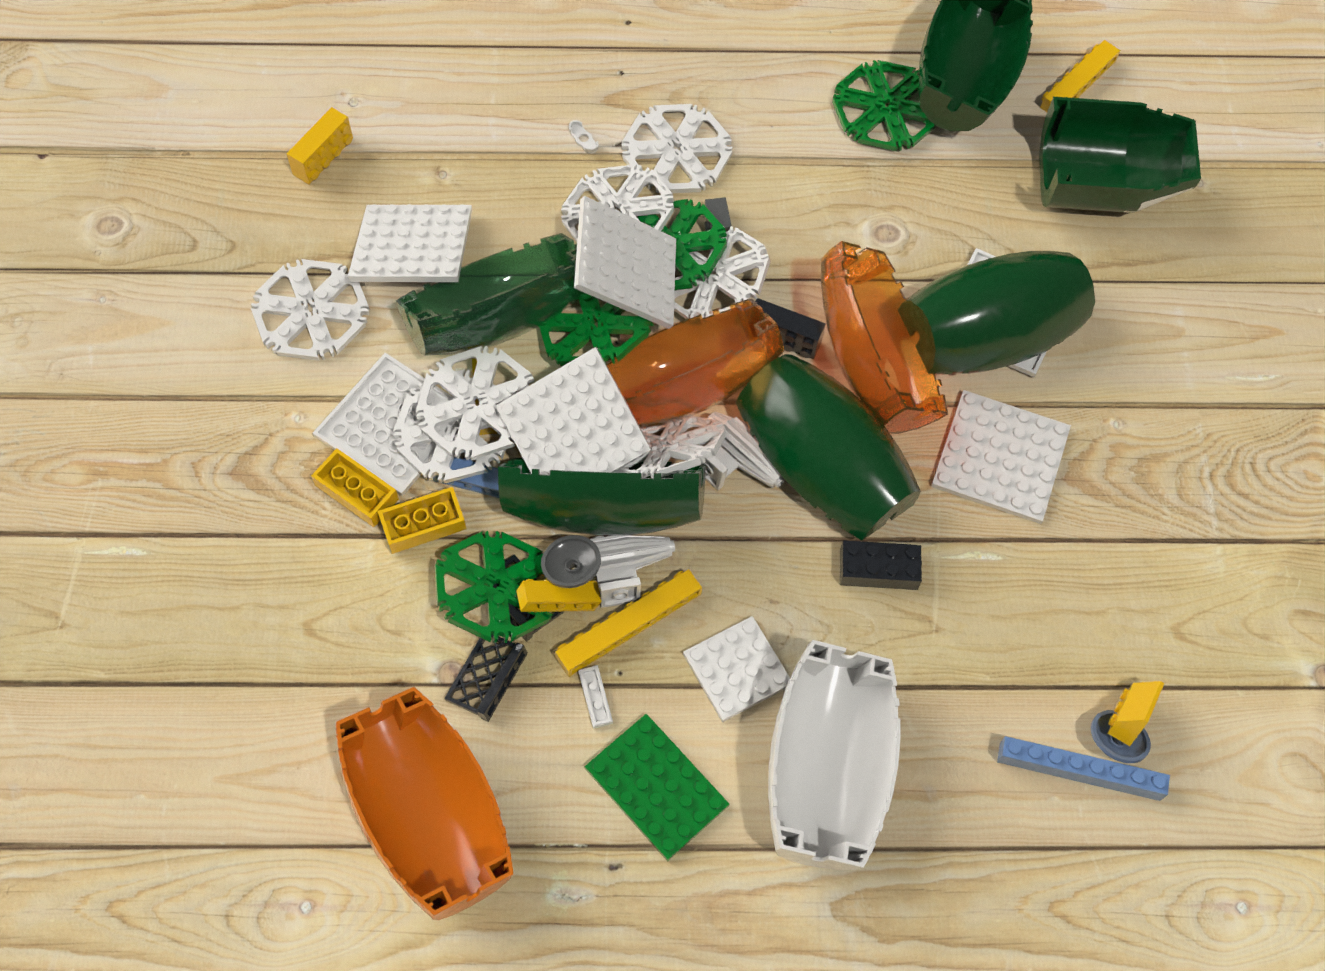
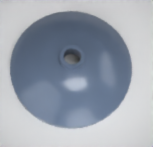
(1115, 748)

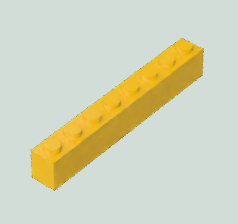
(628, 623)

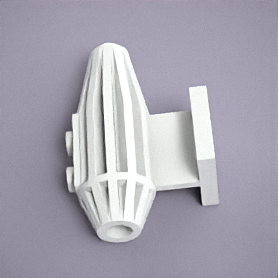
(741, 452)
(619, 561)

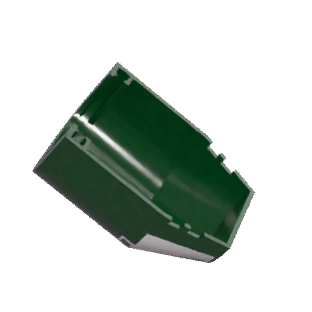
(1115, 155)

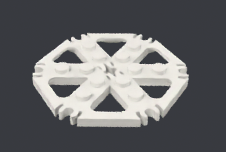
(684, 138)
(624, 199)
(725, 276)
(298, 314)
(464, 405)
(680, 445)
(441, 460)

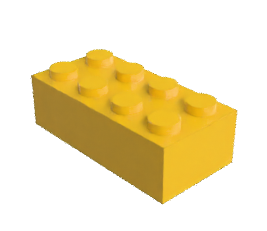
(320, 145)
(354, 487)
(422, 520)

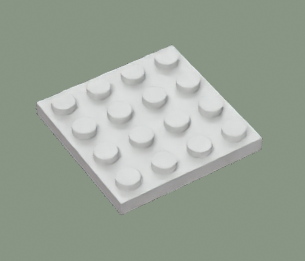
(737, 668)

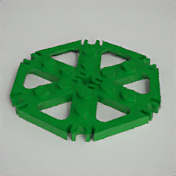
(875, 103)
(692, 242)
(585, 330)
(482, 586)

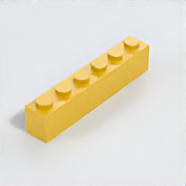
(1083, 73)

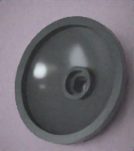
(570, 553)

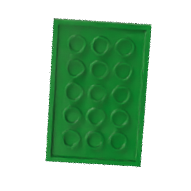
(657, 787)

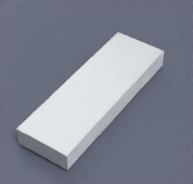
(595, 697)

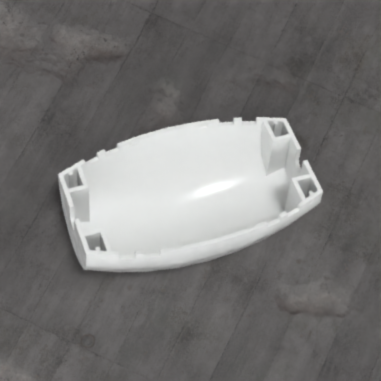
(834, 757)

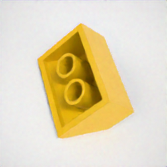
(1134, 710)

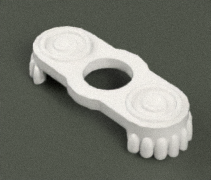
(577, 130)

